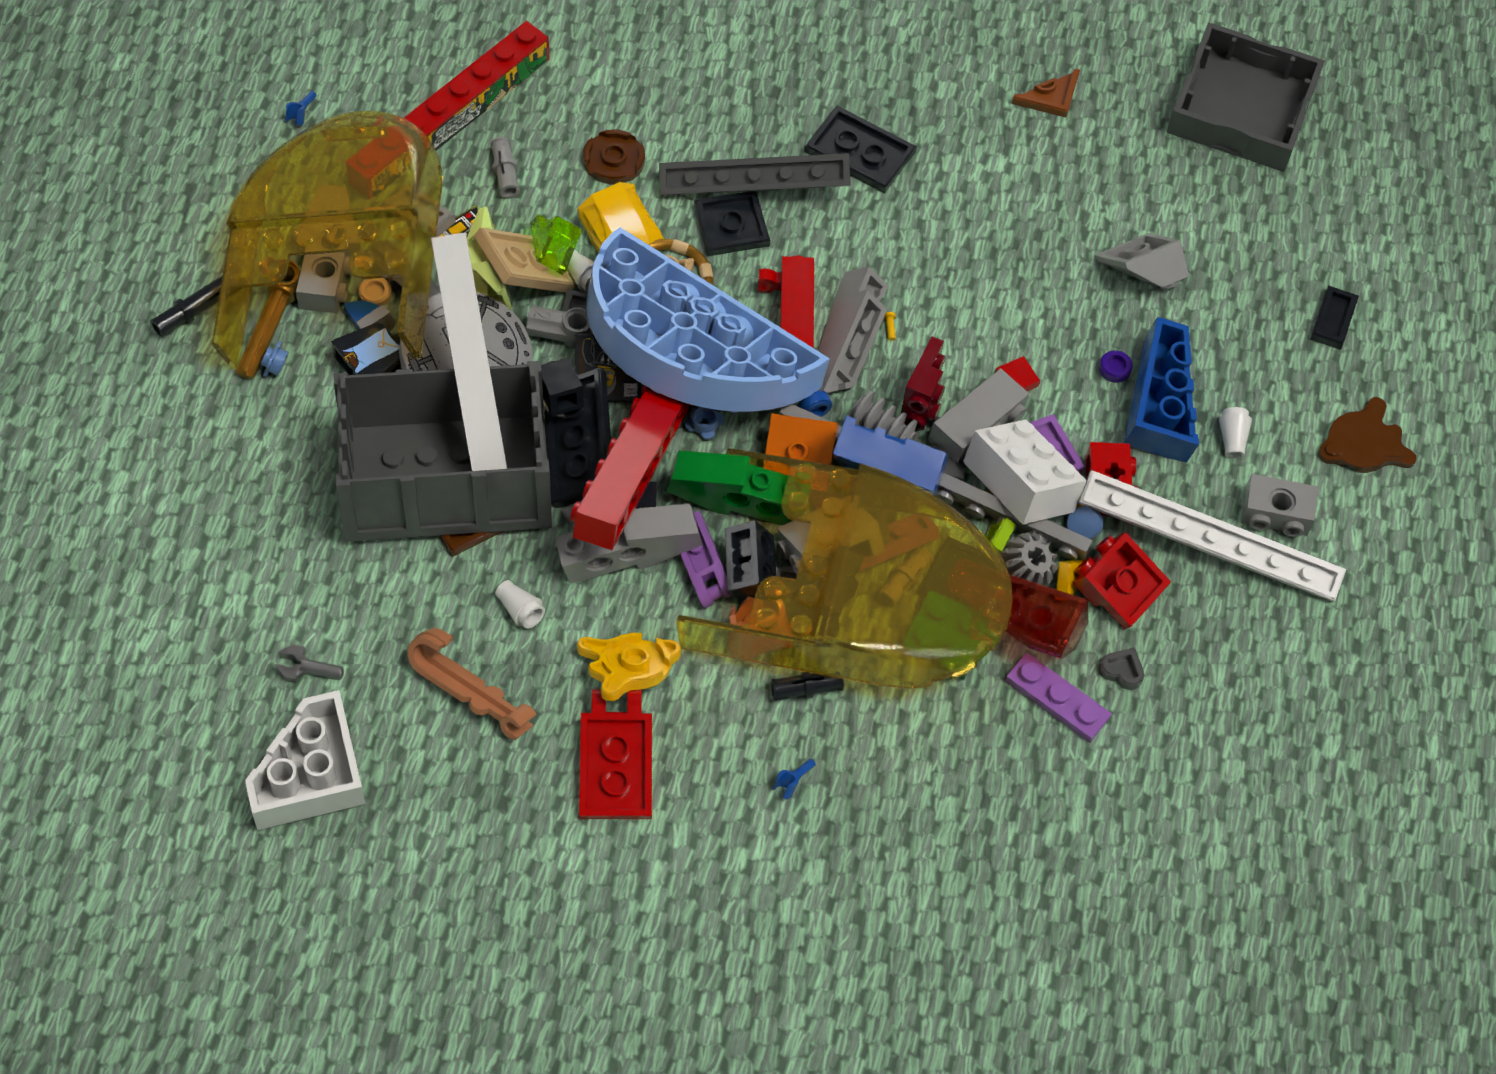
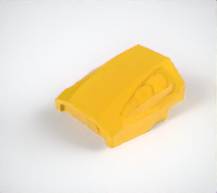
(617, 208)

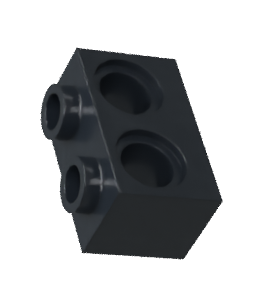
(748, 558)

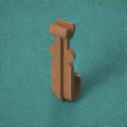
(465, 685)

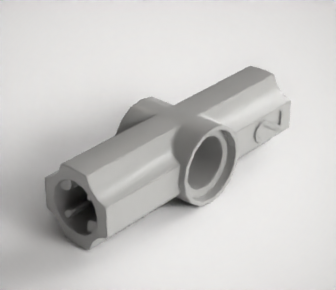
(558, 324)

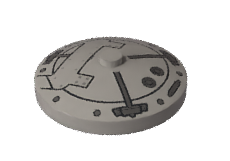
(503, 334)

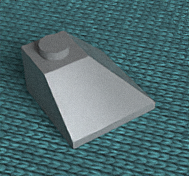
(1149, 259)

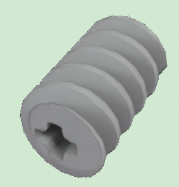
(872, 415)

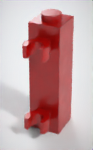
(796, 295)

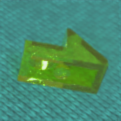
(554, 242)

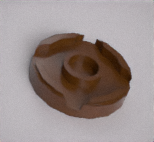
(619, 164)

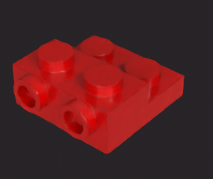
(1121, 579)

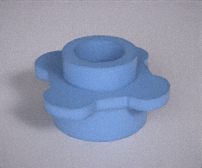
(274, 360)
(706, 430)

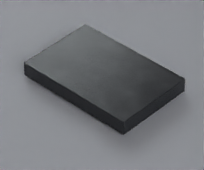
(874, 153)

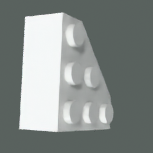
(307, 766)

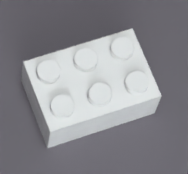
(1024, 471)

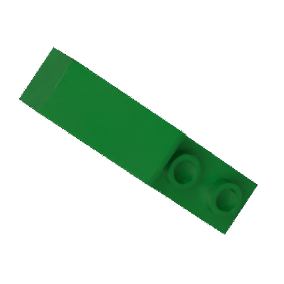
(728, 484)

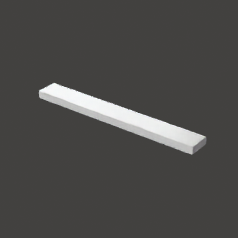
(469, 352)
(1212, 536)

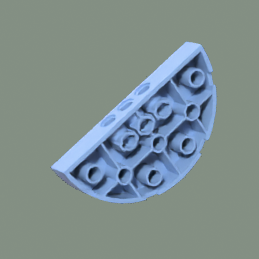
(691, 336)

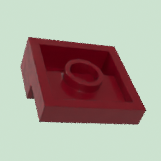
(924, 386)

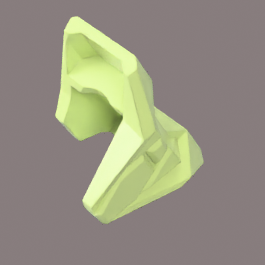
(484, 274)

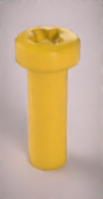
(890, 317)

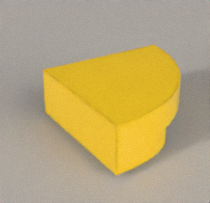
(1067, 575)

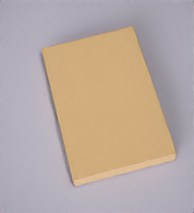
(516, 262)

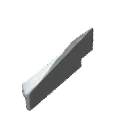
(852, 327)

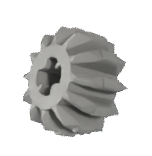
(1030, 559)

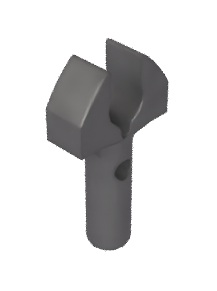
(306, 666)

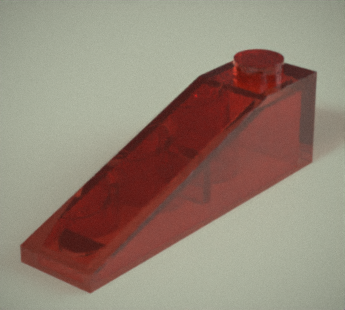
(1046, 618)

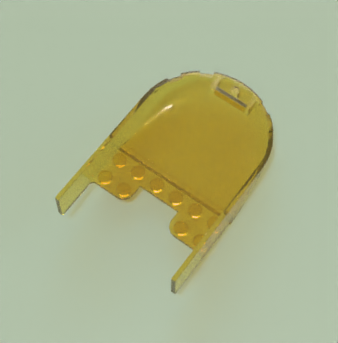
(339, 186)
(885, 588)

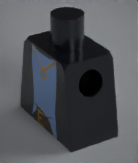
(368, 351)

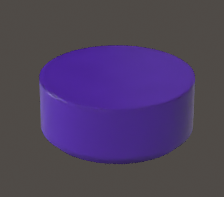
(1115, 366)

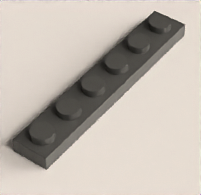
(755, 174)

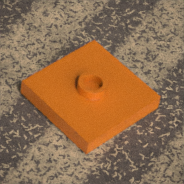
(802, 438)

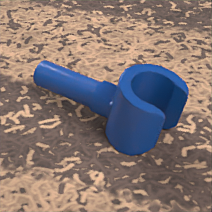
(296, 110)
(790, 779)

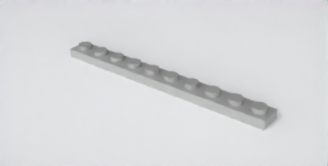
(980, 503)

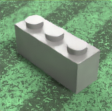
(989, 405)

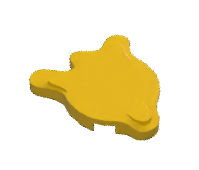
(628, 662)

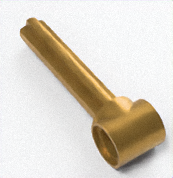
(279, 297)

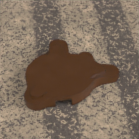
(1365, 441)

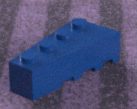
(1162, 400)

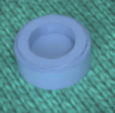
(1085, 522)

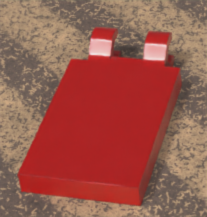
(616, 761)

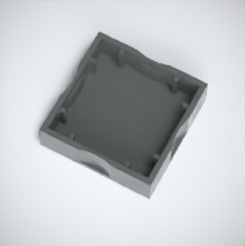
(1245, 97)

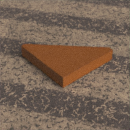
(1050, 96)

